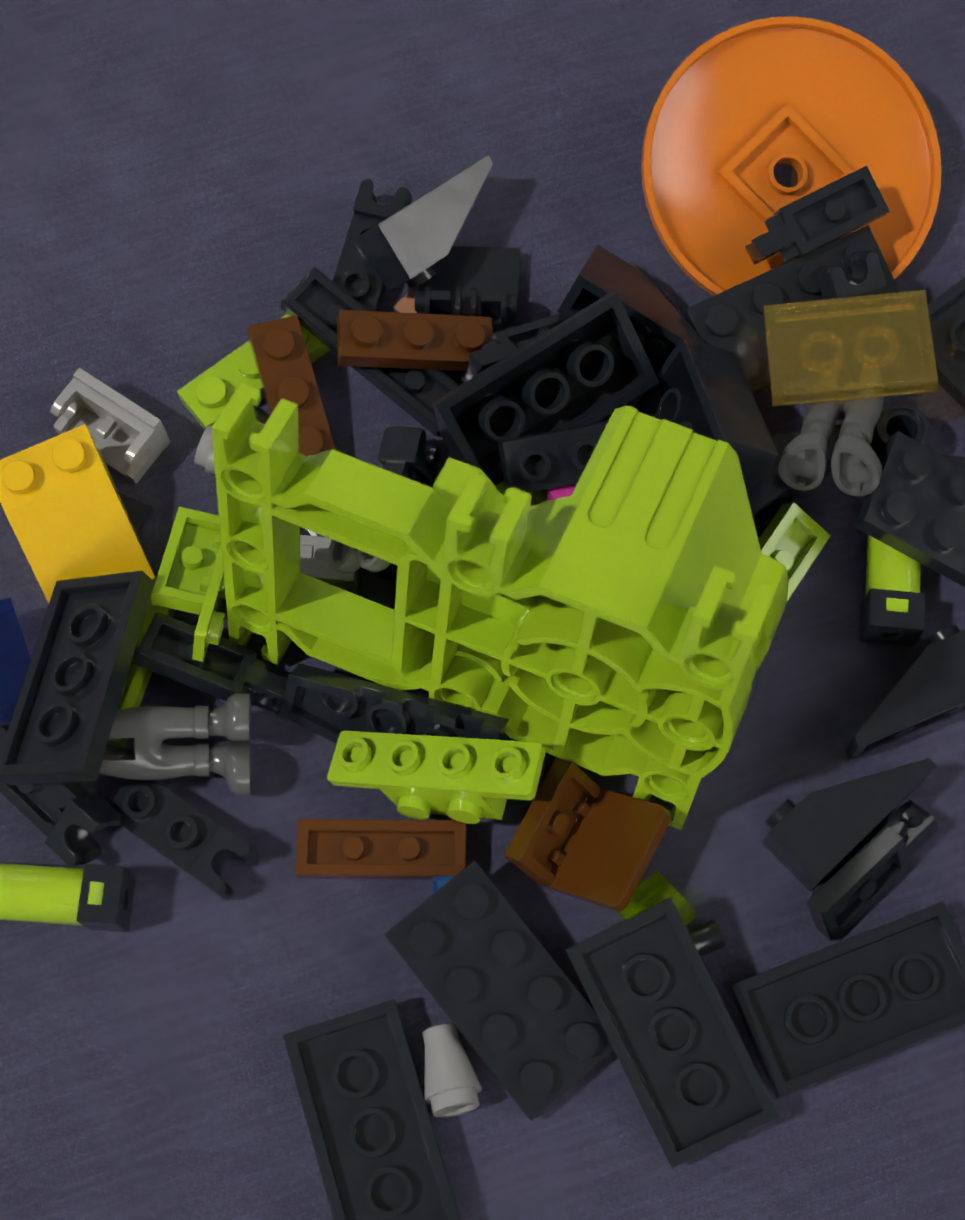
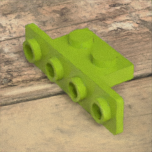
(194, 575)
(439, 773)

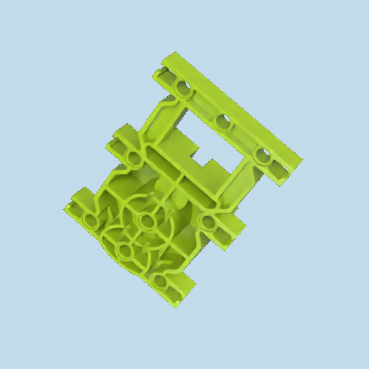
(590, 621)

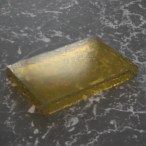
(850, 348)

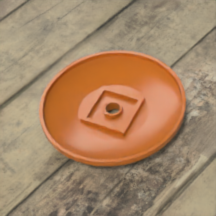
(792, 97)

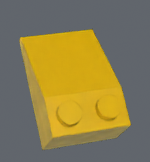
(68, 511)

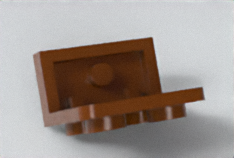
(587, 838)

